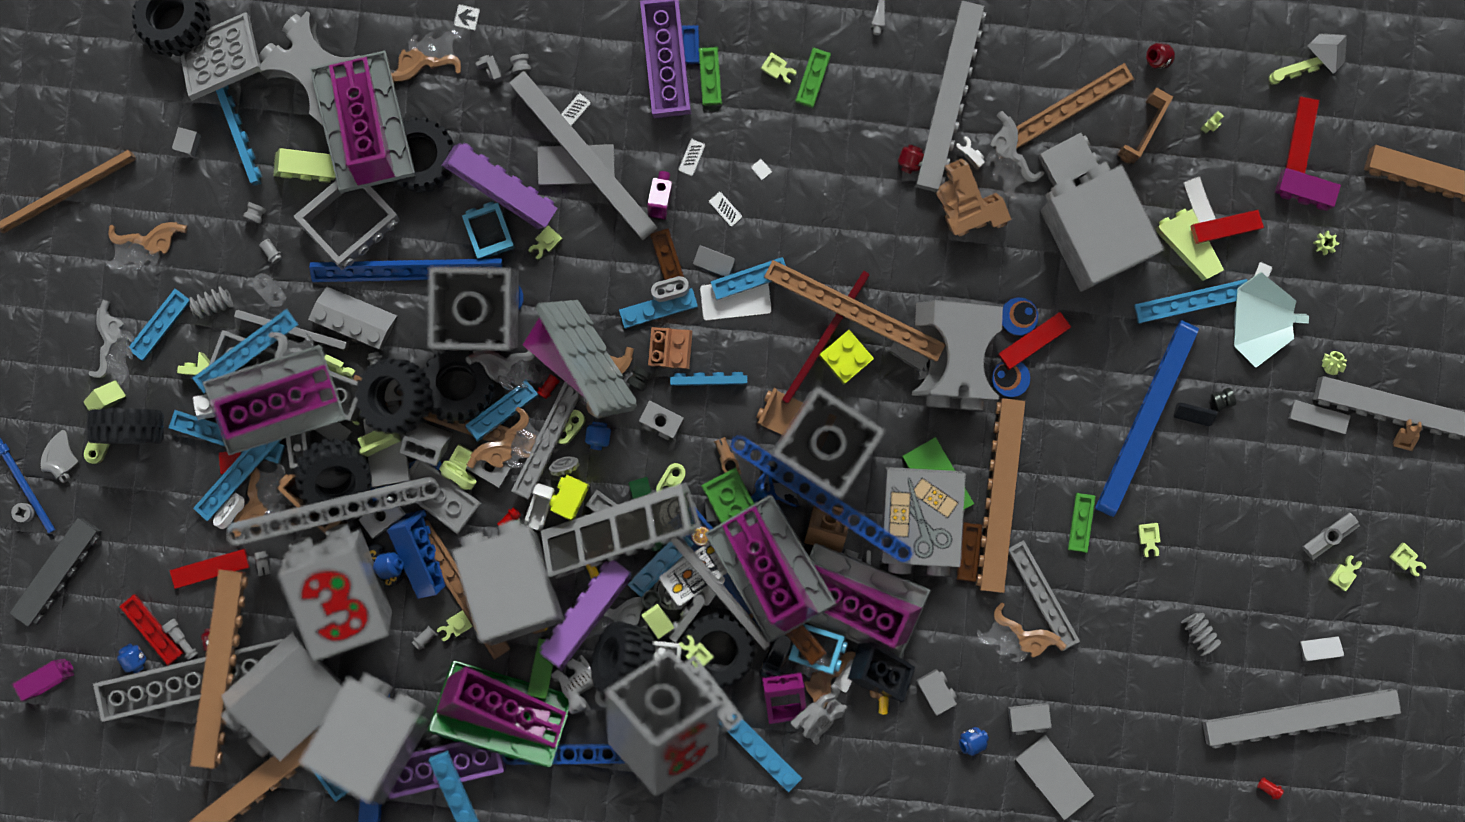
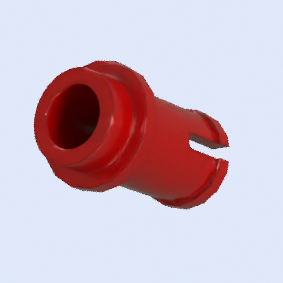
(548, 387)
(512, 515)
(1270, 788)

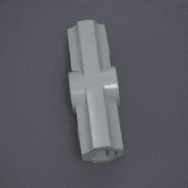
(1340, 529)

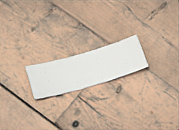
(1199, 200)

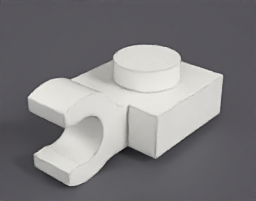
(971, 155)

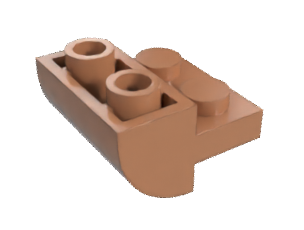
(670, 348)

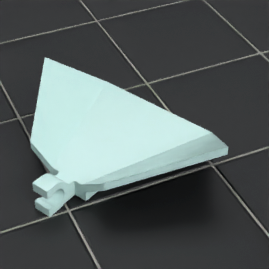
(1263, 319)

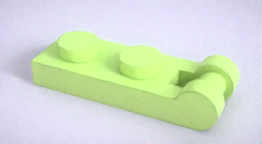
(1295, 70)

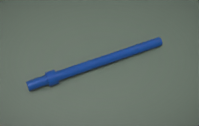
(4, 452)

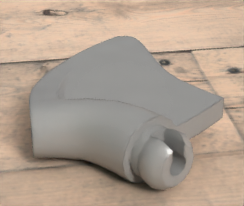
(58, 457)

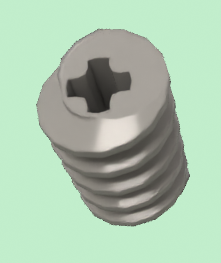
(210, 303)
(1202, 633)

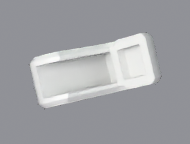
(539, 507)

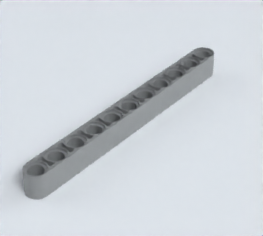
(583, 155)
(326, 517)

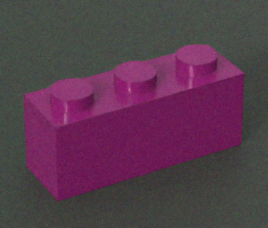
(1307, 189)

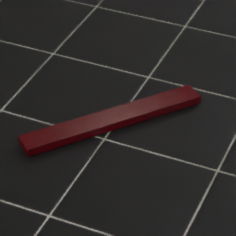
(822, 342)

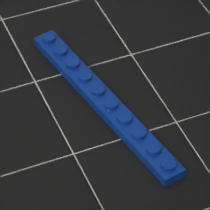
(392, 269)

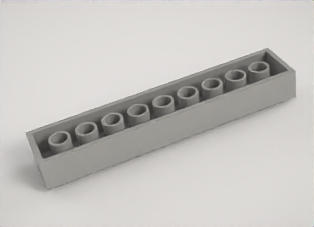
(167, 684)

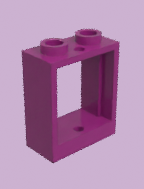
(43, 679)
(774, 688)

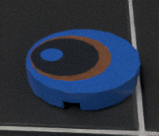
(1019, 316)
(1012, 381)

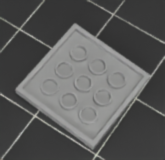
(221, 58)

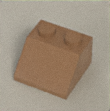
(826, 530)

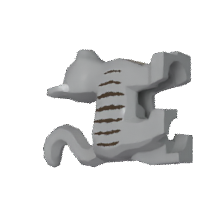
(577, 684)
(817, 719)

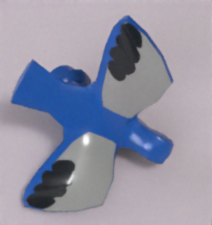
(765, 487)

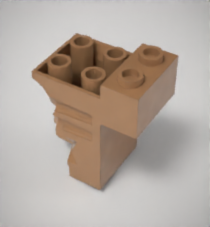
(964, 202)

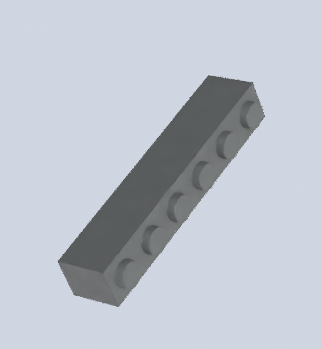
(55, 572)

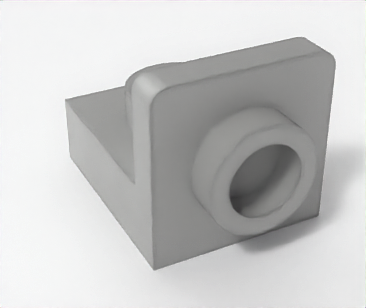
(493, 70)

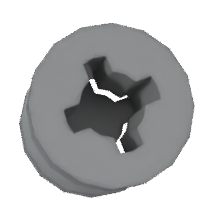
(520, 63)
(254, 212)
(26, 514)

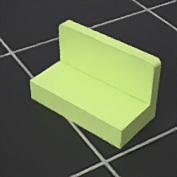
(377, 441)

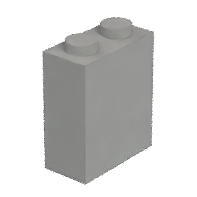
(1068, 159)
(426, 443)

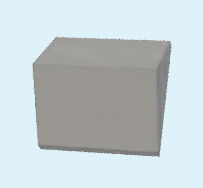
(1330, 50)

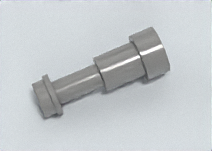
(178, 637)

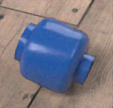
(598, 435)
(388, 565)
(131, 658)
(973, 741)

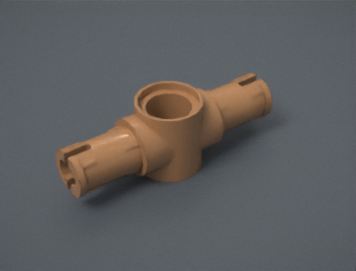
(726, 455)

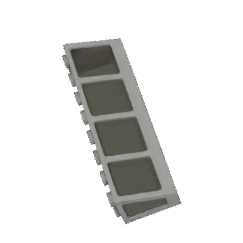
(619, 530)

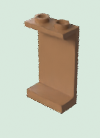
(1159, 100)
(778, 415)
(287, 483)

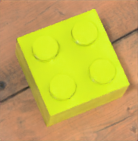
(846, 357)
(569, 497)

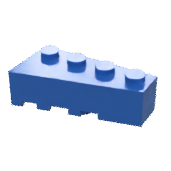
(414, 548)

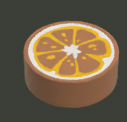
(699, 537)

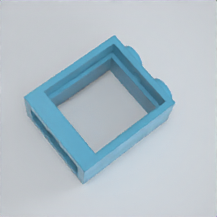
(493, 249)
(835, 663)

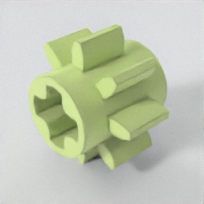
(1320, 243)
(1334, 363)

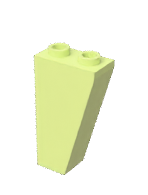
(1179, 237)

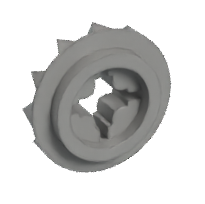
(563, 466)

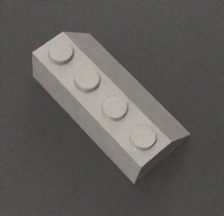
(353, 318)

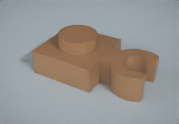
(1408, 437)

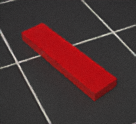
(1302, 134)
(1227, 226)
(1034, 341)
(209, 568)
(151, 629)

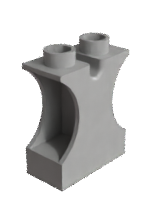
(299, 58)
(960, 368)

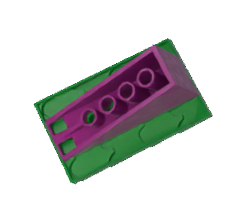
(499, 715)

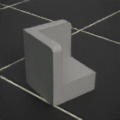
(186, 141)

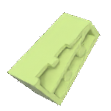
(304, 165)

